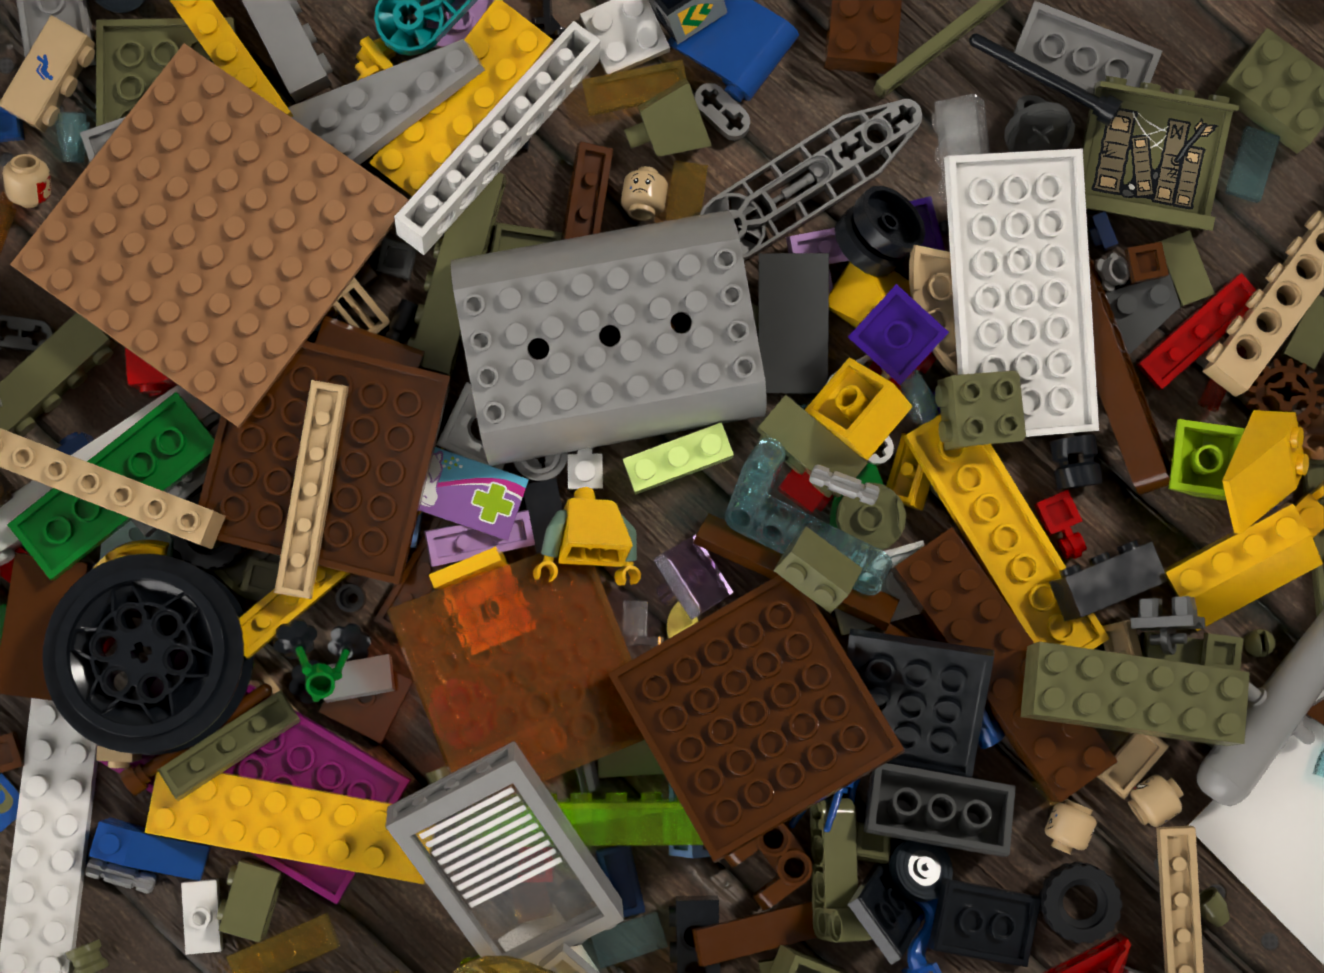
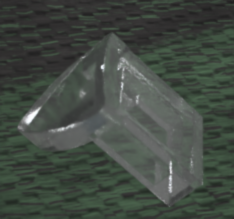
(635, 625)

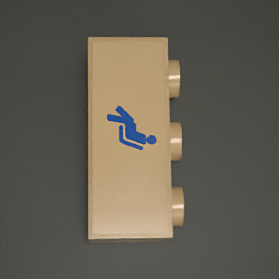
(48, 74)

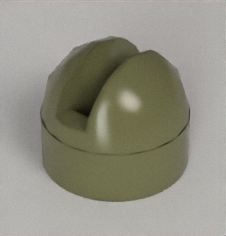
(1253, 642)

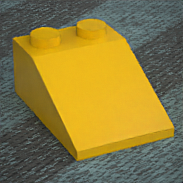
(1264, 466)

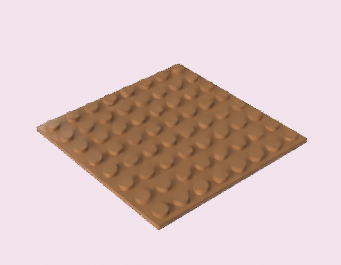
(210, 234)

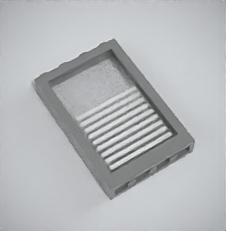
(505, 859)

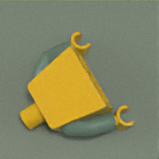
(590, 534)

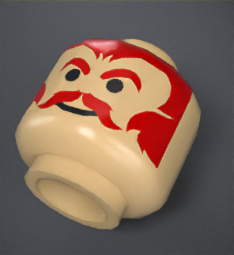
(27, 181)

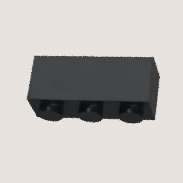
(1107, 579)

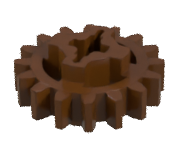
(1299, 397)

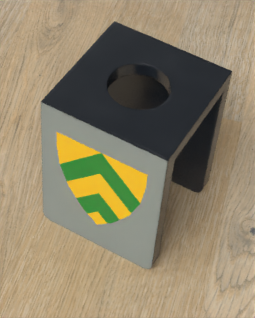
(687, 17)

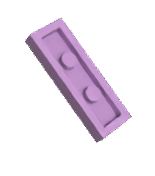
(461, 542)

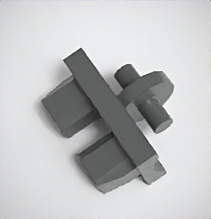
(1152, 619)

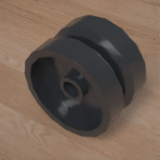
(879, 231)

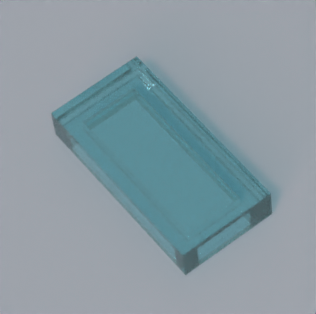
(1252, 164)
(629, 939)

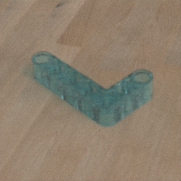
(776, 524)

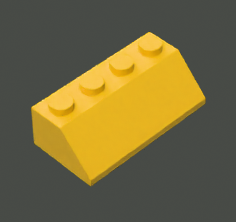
(1246, 564)

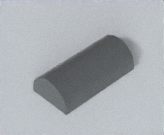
(940, 809)

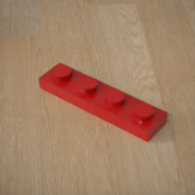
(1196, 333)

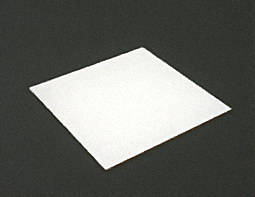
(1278, 839)

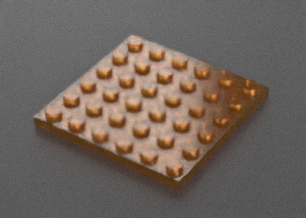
(519, 665)

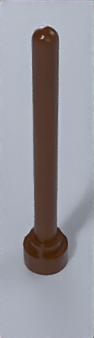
(137, 777)

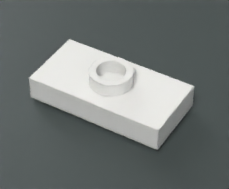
(200, 911)

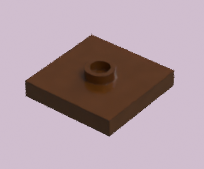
(372, 713)

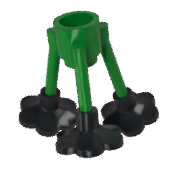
(311, 678)

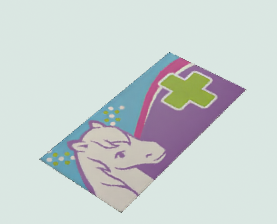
(472, 494)

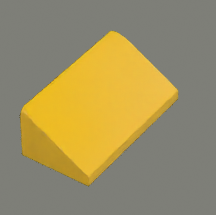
(908, 478)

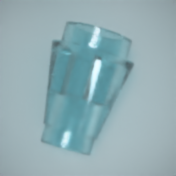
(68, 132)
(920, 397)

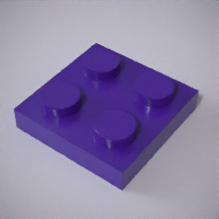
(898, 334)

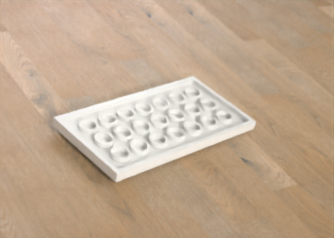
(1025, 280)

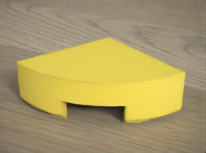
(678, 620)

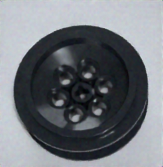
(193, 699)

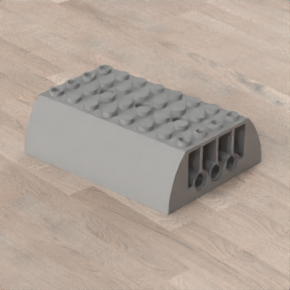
(600, 393)

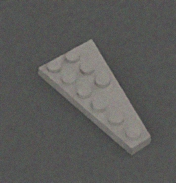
(381, 106)

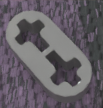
(728, 106)

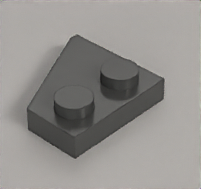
(1142, 309)

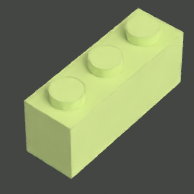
(678, 458)

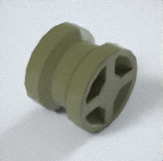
(87, 958)

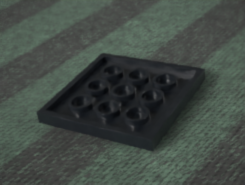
(928, 695)

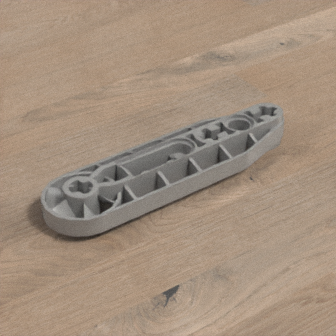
(825, 168)

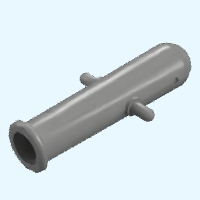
(1272, 718)

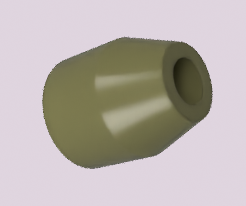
(1213, 907)

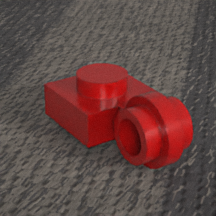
(1060, 514)

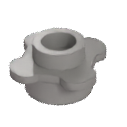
(1112, 271)

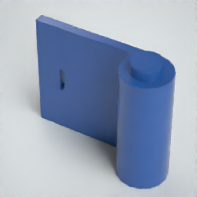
(741, 46)

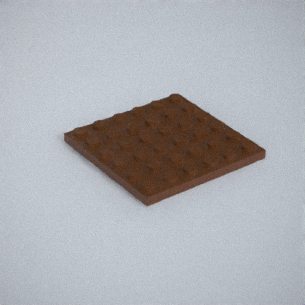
(378, 470)
(755, 715)

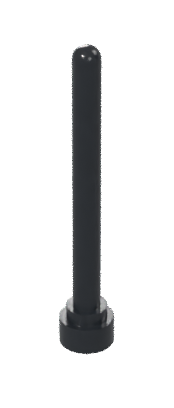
(1103, 107)

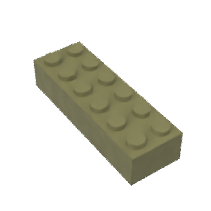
(1135, 694)

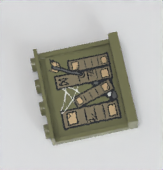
(1157, 154)

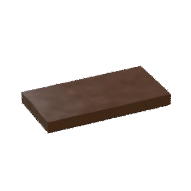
(27, 616)

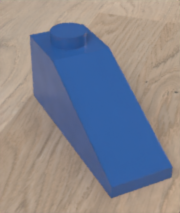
(132, 847)

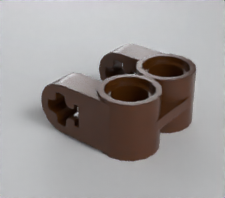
(776, 855)

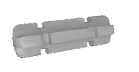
(844, 484)
(121, 875)

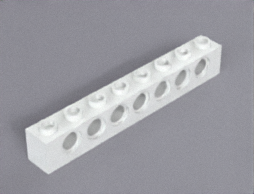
(497, 138)

